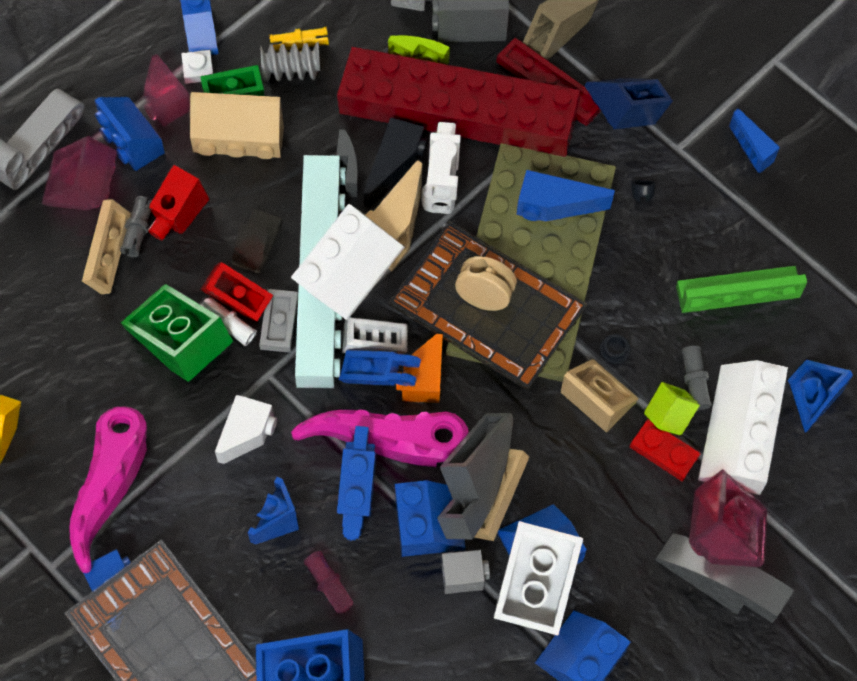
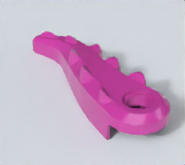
(395, 437)
(110, 475)

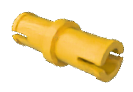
(300, 37)

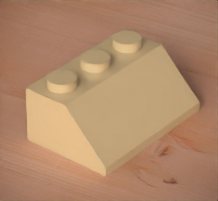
(236, 125)

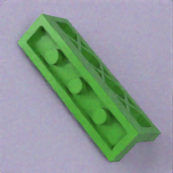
(740, 289)

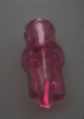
(328, 582)

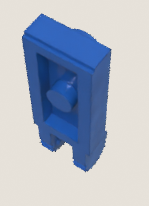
(377, 368)

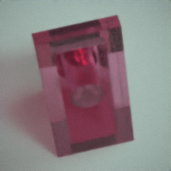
(164, 94)

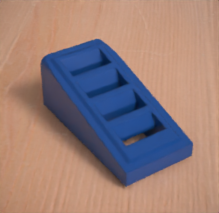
(755, 143)

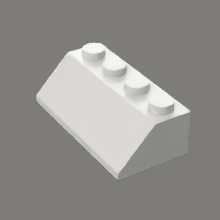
(744, 423)

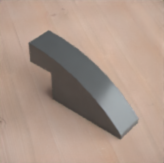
(475, 475)
(726, 584)

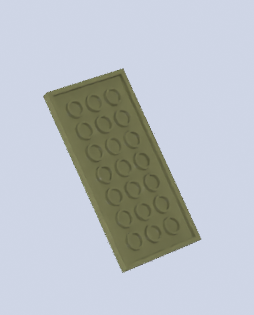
(554, 249)

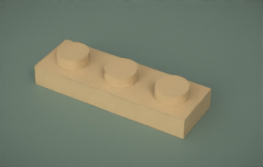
(105, 247)
(514, 468)

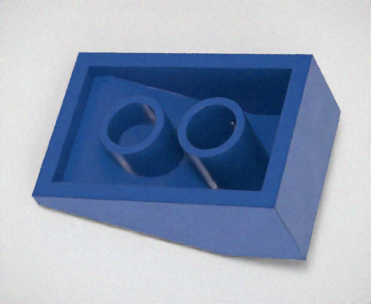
(312, 658)

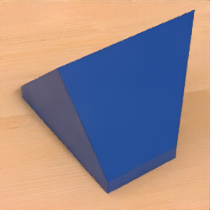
(816, 388)
(276, 516)

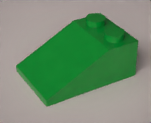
(178, 331)

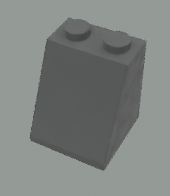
(470, 20)

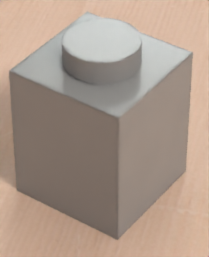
(464, 571)

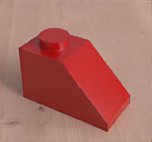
(236, 291)

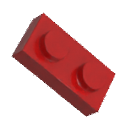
(665, 450)

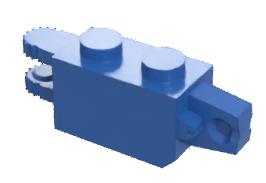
(356, 483)

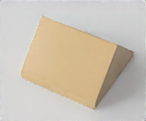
(597, 394)

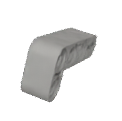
(38, 137)

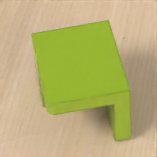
(671, 409)

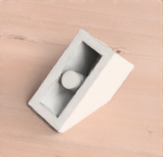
(245, 428)

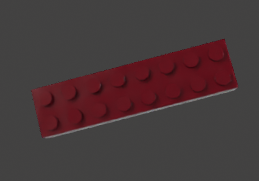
(479, 102)

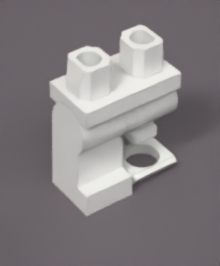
(443, 163)

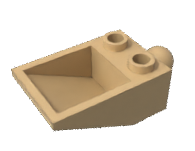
(399, 210)

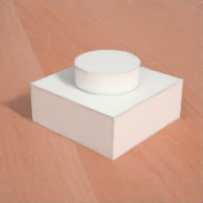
(196, 65)

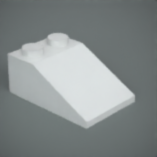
(538, 578)

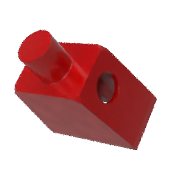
(176, 203)

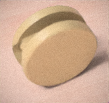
(486, 283)

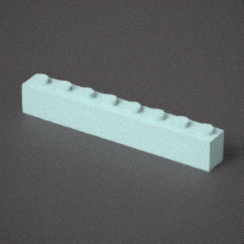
(315, 320)

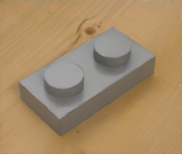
(279, 321)

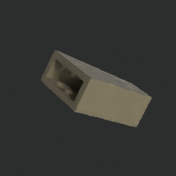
(556, 24)

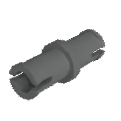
(136, 227)
(696, 376)

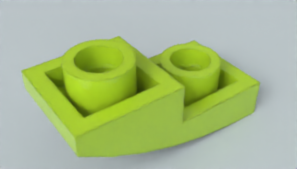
(419, 48)

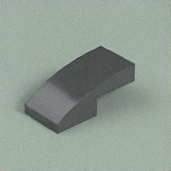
(348, 159)

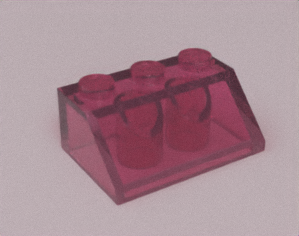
(728, 523)

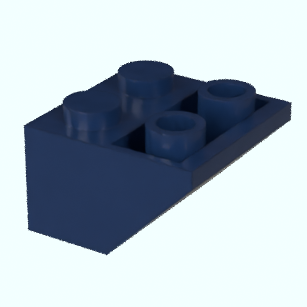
(630, 101)

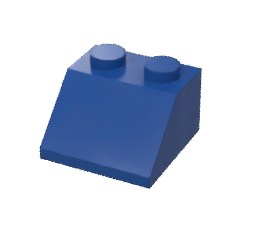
(417, 513)
(583, 650)

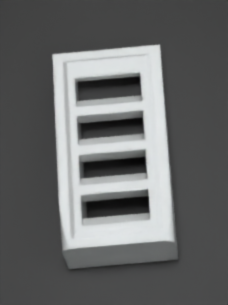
(374, 327)

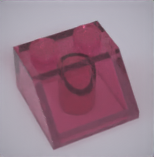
(80, 175)

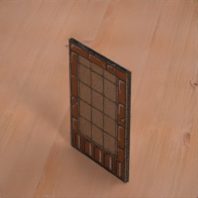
(508, 340)

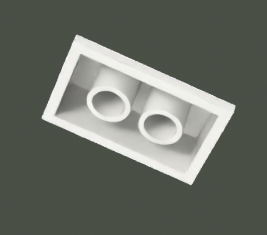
(347, 262)

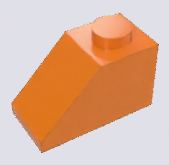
(427, 375)

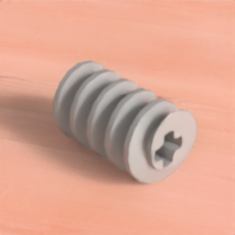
(290, 62)

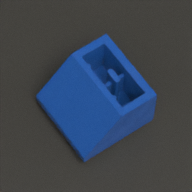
(128, 130)

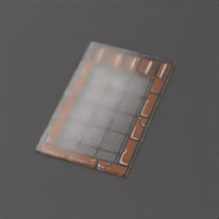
(159, 626)

